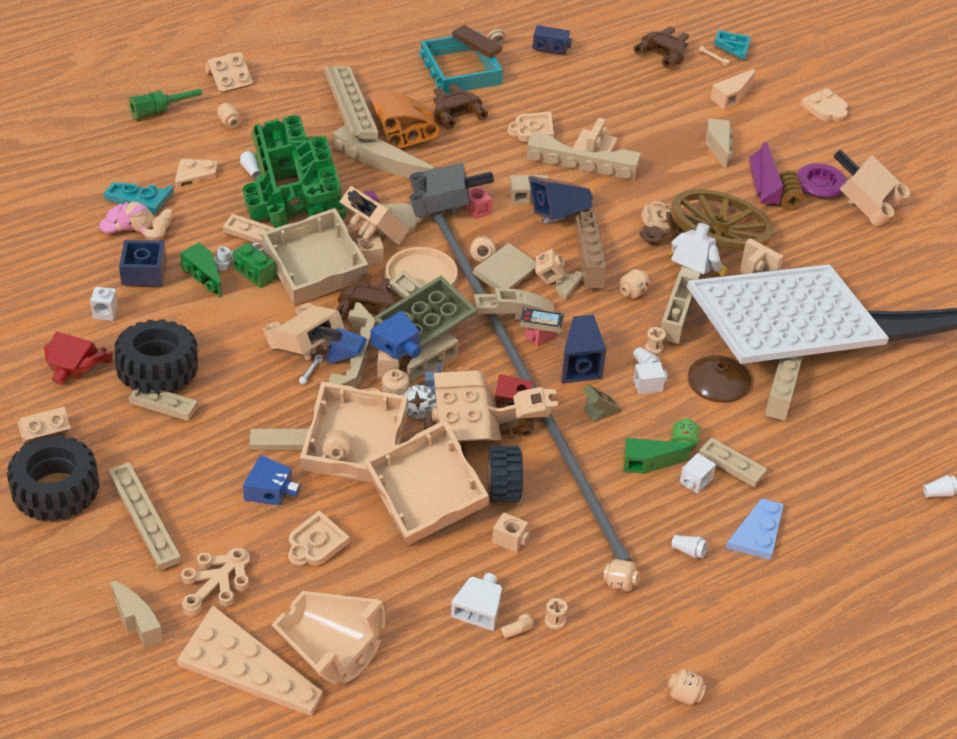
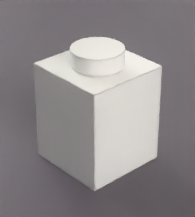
(649, 377)

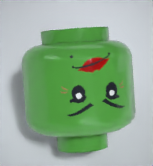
(686, 431)

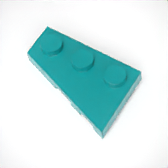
(149, 196)

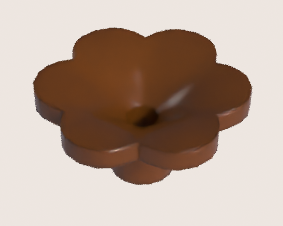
(651, 234)

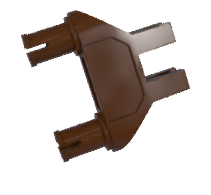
(664, 44)
(456, 104)
(371, 297)

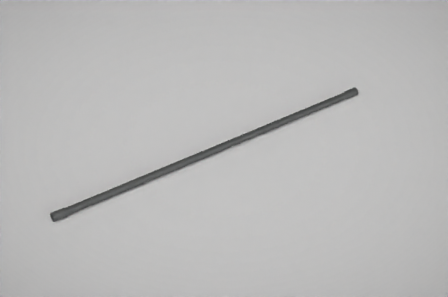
(617, 548)

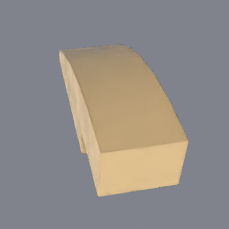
(136, 615)

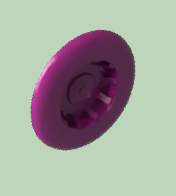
(821, 179)

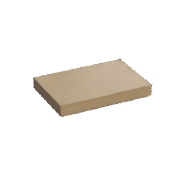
(505, 268)

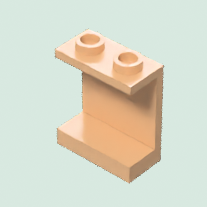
(43, 424)

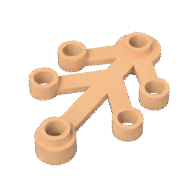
(215, 577)

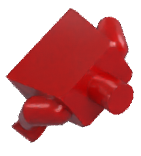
(73, 356)

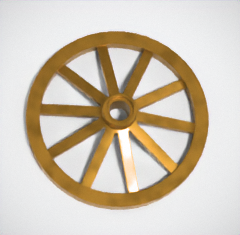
(719, 224)

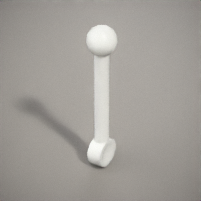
(318, 359)

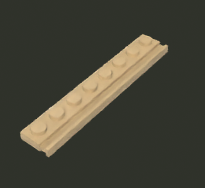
(351, 103)

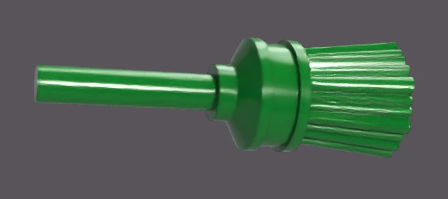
(156, 102)

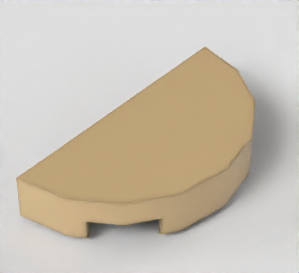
(567, 284)

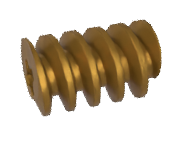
(792, 192)

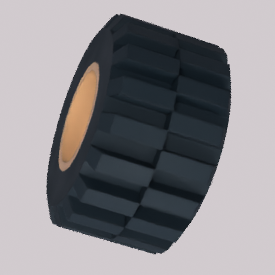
(505, 474)

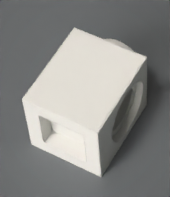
(104, 303)
(697, 473)

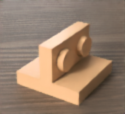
(596, 139)
(759, 258)

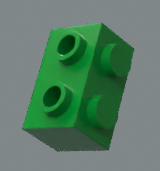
(254, 265)

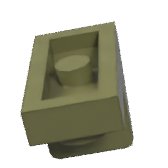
(599, 404)

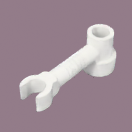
(224, 257)

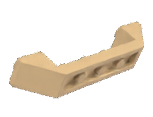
(361, 322)

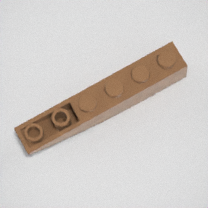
(590, 249)

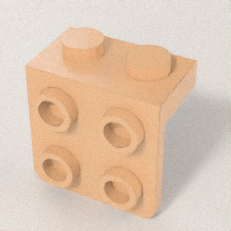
(229, 72)

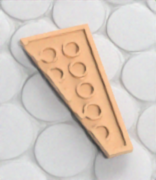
(237, 659)

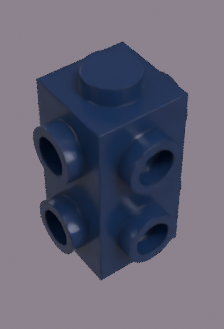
(551, 39)

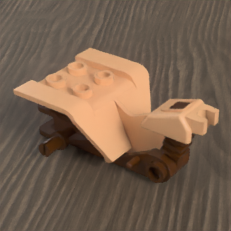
(472, 412)

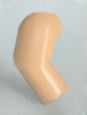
(524, 624)

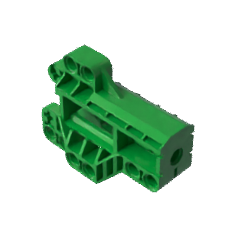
(307, 157)

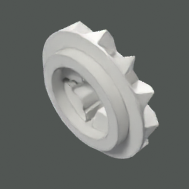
(424, 394)

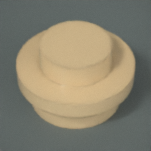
(497, 35)

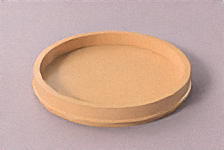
(423, 265)

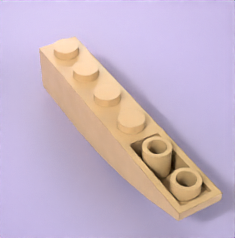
(679, 305)
(783, 387)

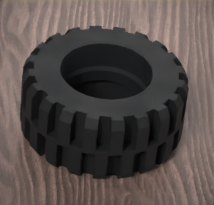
(156, 356)
(58, 498)

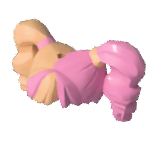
(138, 218)

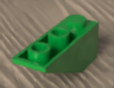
(201, 265)
(651, 455)

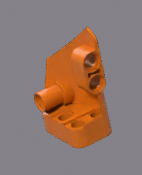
(407, 115)

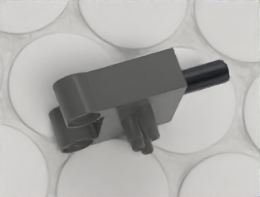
(443, 189)

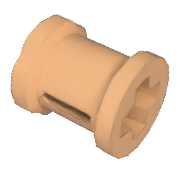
(655, 340)
(552, 614)

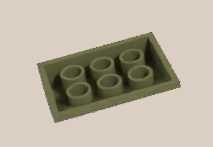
(432, 310)

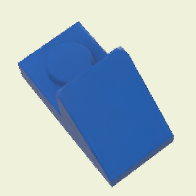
(349, 346)

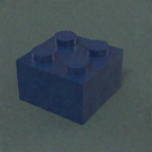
(142, 262)

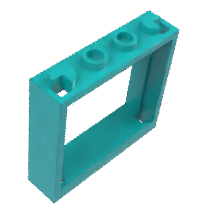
(466, 82)

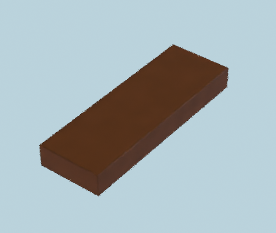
(477, 41)

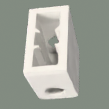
(478, 602)

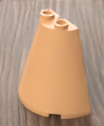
(333, 632)

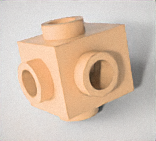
(550, 266)

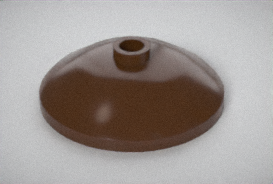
(719, 379)

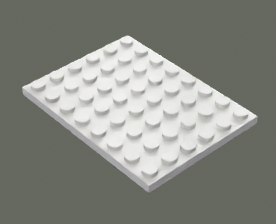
(786, 313)

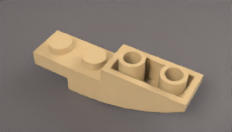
(510, 301)

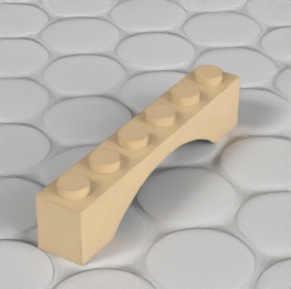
(616, 163)

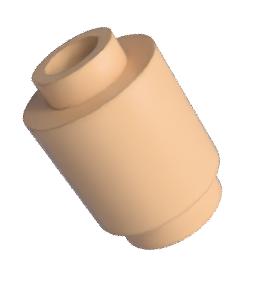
(228, 115)

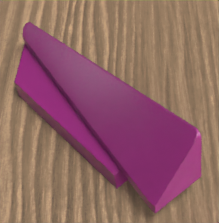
(765, 176)

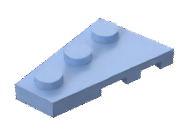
(758, 530)

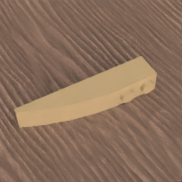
(378, 154)

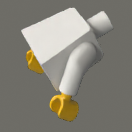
(698, 251)

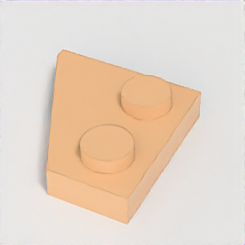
(195, 171)

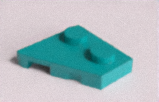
(733, 43)

